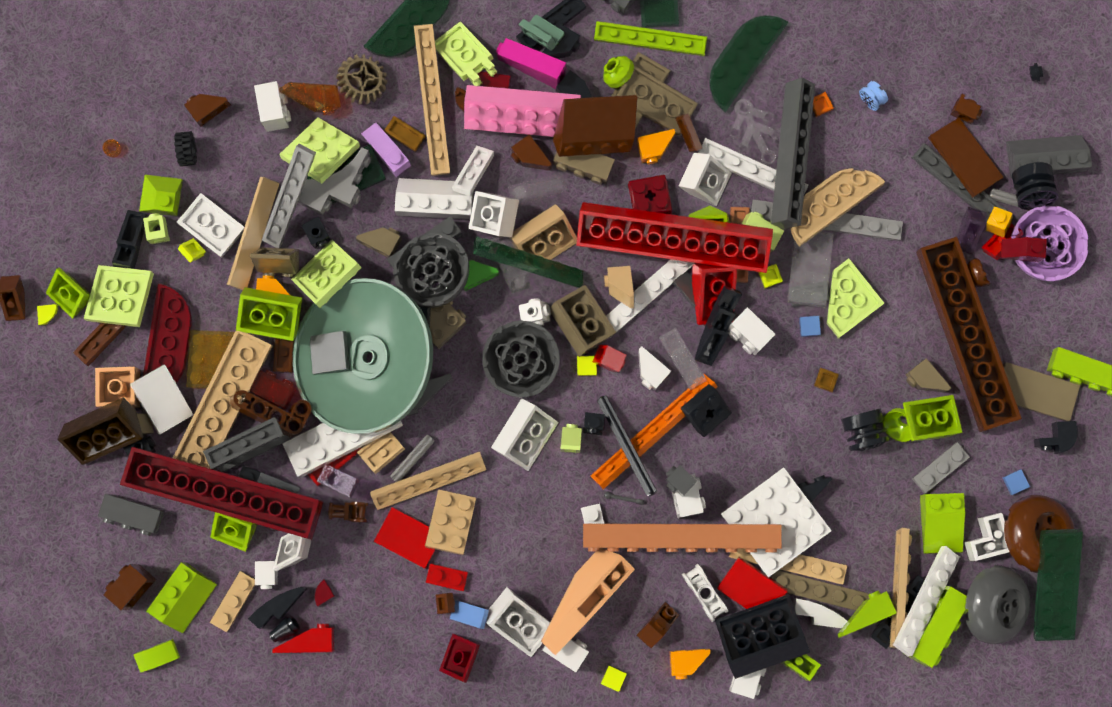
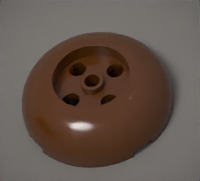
(1021, 531)

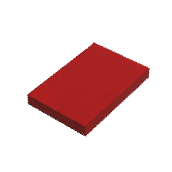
(405, 537)
(749, 585)

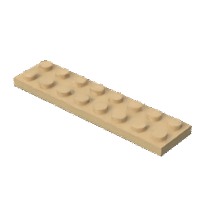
(214, 414)

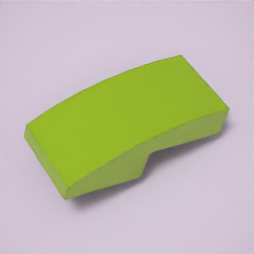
(156, 655)

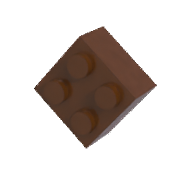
(129, 586)

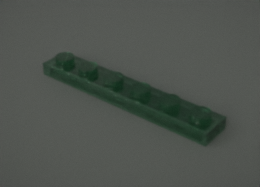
(528, 262)

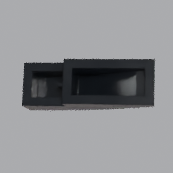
(129, 240)
(276, 607)

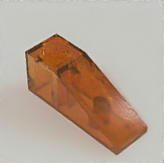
(314, 96)

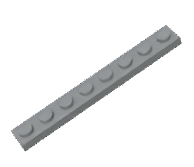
(848, 223)

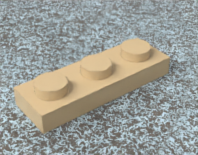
(233, 601)

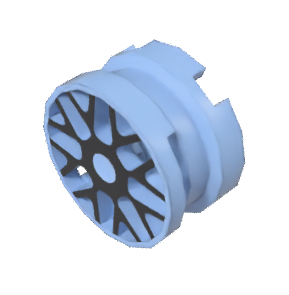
(873, 95)

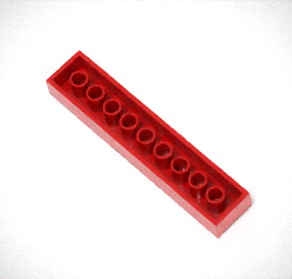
(674, 237)

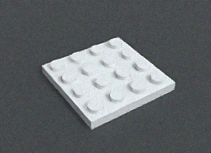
(782, 503)

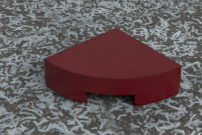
(323, 593)

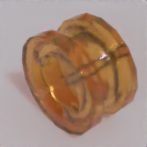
(110, 142)

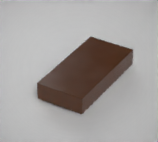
(688, 132)

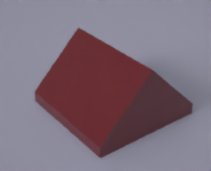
(460, 657)

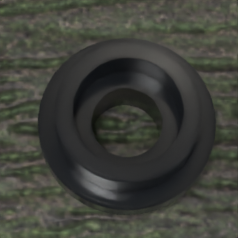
(1036, 72)

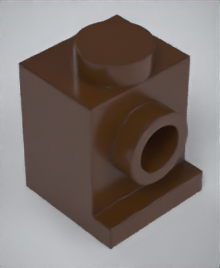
(966, 109)

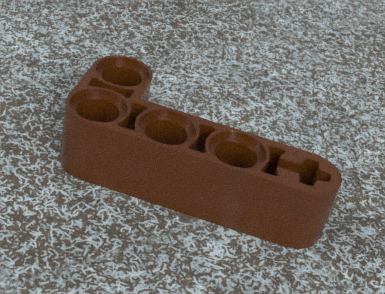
(267, 409)

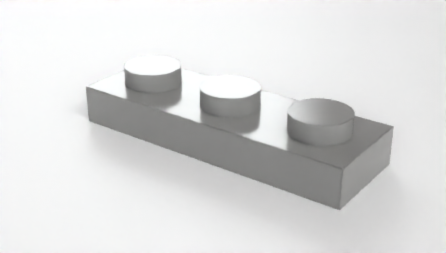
(940, 468)

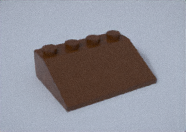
(596, 125)

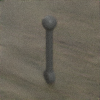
(608, 495)

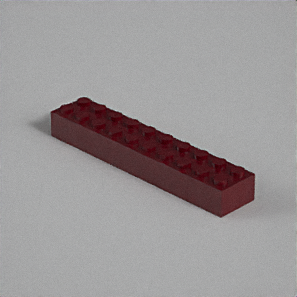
(222, 493)

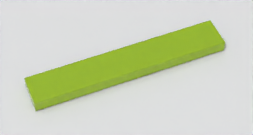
(650, 38)

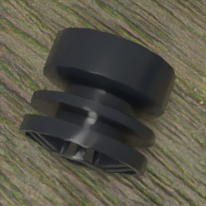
(1034, 185)
(865, 430)

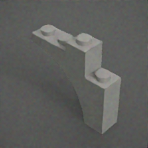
(338, 186)

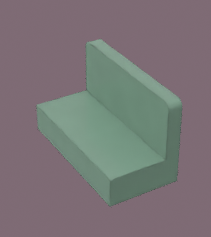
(542, 31)

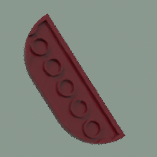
(168, 333)

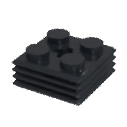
(706, 410)

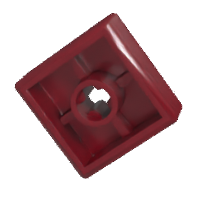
(657, 187)

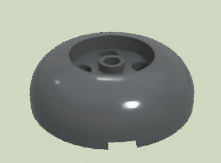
(451, 282)
(530, 338)
(997, 605)

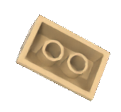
(545, 234)

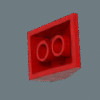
(707, 285)

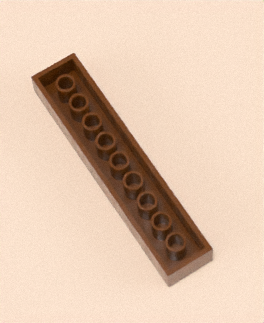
(968, 334)

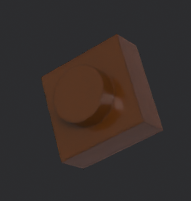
(445, 603)

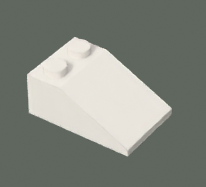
(517, 621)

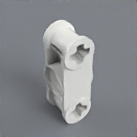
(710, 603)

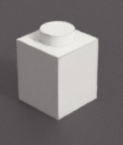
(265, 574)

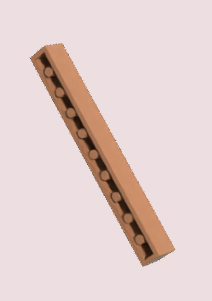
(682, 536)

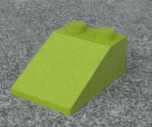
(932, 418)
(942, 521)

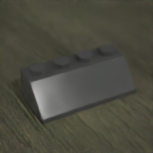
(1064, 154)

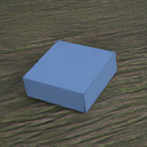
(809, 326)
(1016, 482)

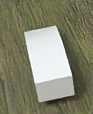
(819, 614)

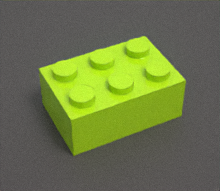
(268, 314)

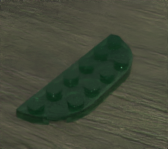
(398, 34)
(743, 57)

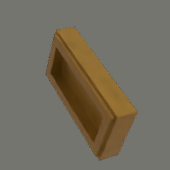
(404, 134)

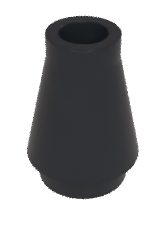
(286, 628)

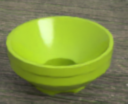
(620, 73)
(895, 427)

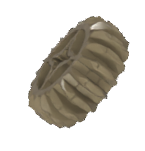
(375, 79)

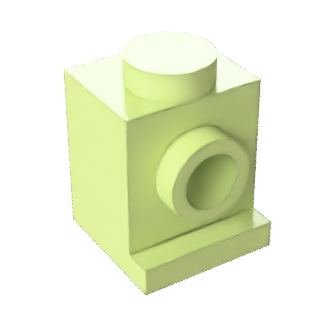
(151, 223)

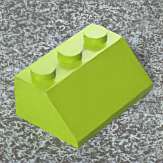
(181, 597)

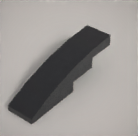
(716, 328)

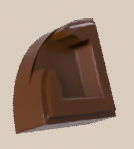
(460, 98)

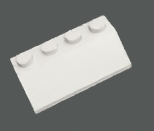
(431, 199)

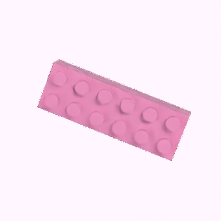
(513, 110)

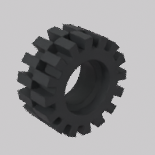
(185, 148)

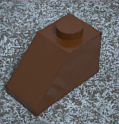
(206, 107)
(529, 154)
(12, 297)

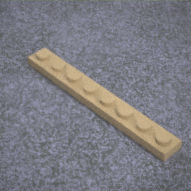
(431, 99)

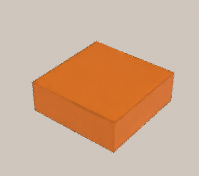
(822, 104)

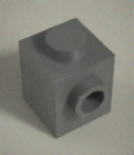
(679, 480)

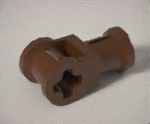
(350, 511)

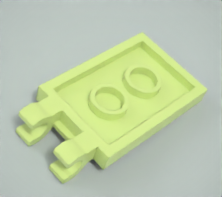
(465, 54)

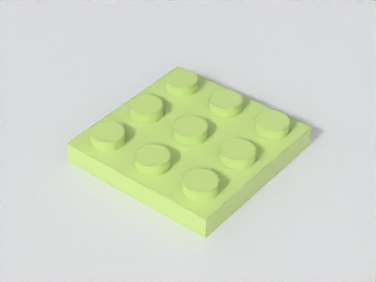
(330, 145)
(326, 273)
(119, 296)

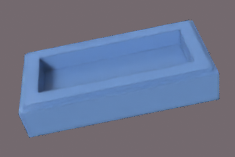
(469, 614)

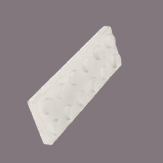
(324, 445)

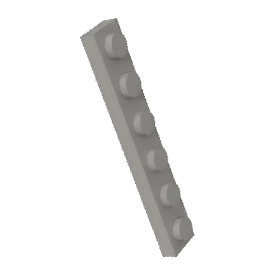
(288, 195)

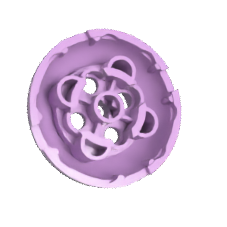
(1063, 228)

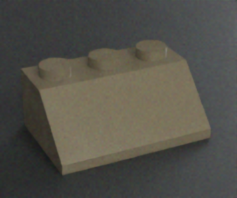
(582, 320)

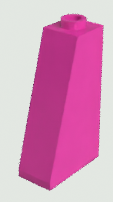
(532, 62)

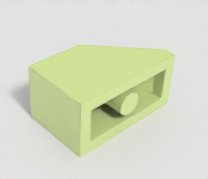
(571, 438)

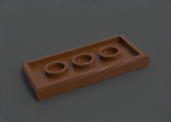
(965, 157)

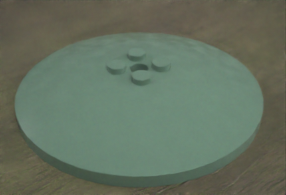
(374, 393)

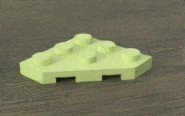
(850, 299)

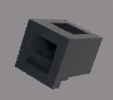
(593, 423)

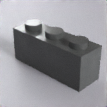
(130, 514)

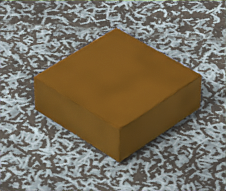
(826, 380)

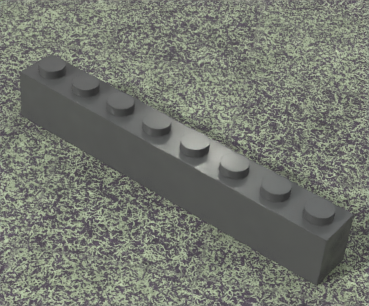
(793, 154)

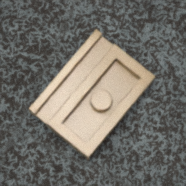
(381, 452)

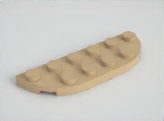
(832, 200)

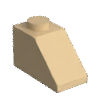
(620, 284)

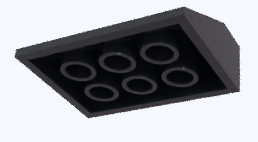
(762, 636)

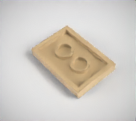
(450, 522)

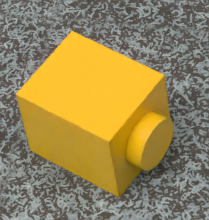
(999, 221)

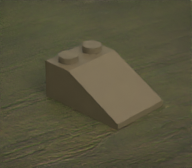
(276, 261)

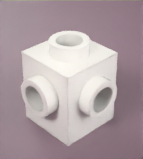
(535, 311)

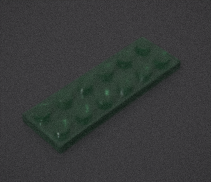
(1058, 584)

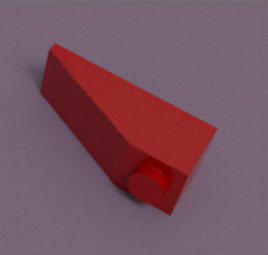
(314, 640)

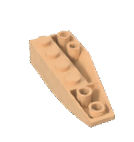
(585, 596)

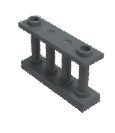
(246, 445)

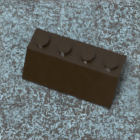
(101, 431)

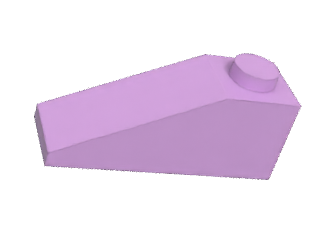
(386, 149)

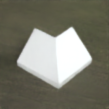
(291, 551)

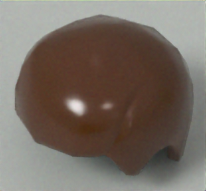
(977, 273)

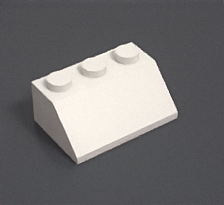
(524, 434)

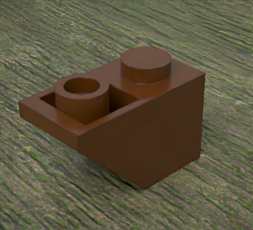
(658, 625)

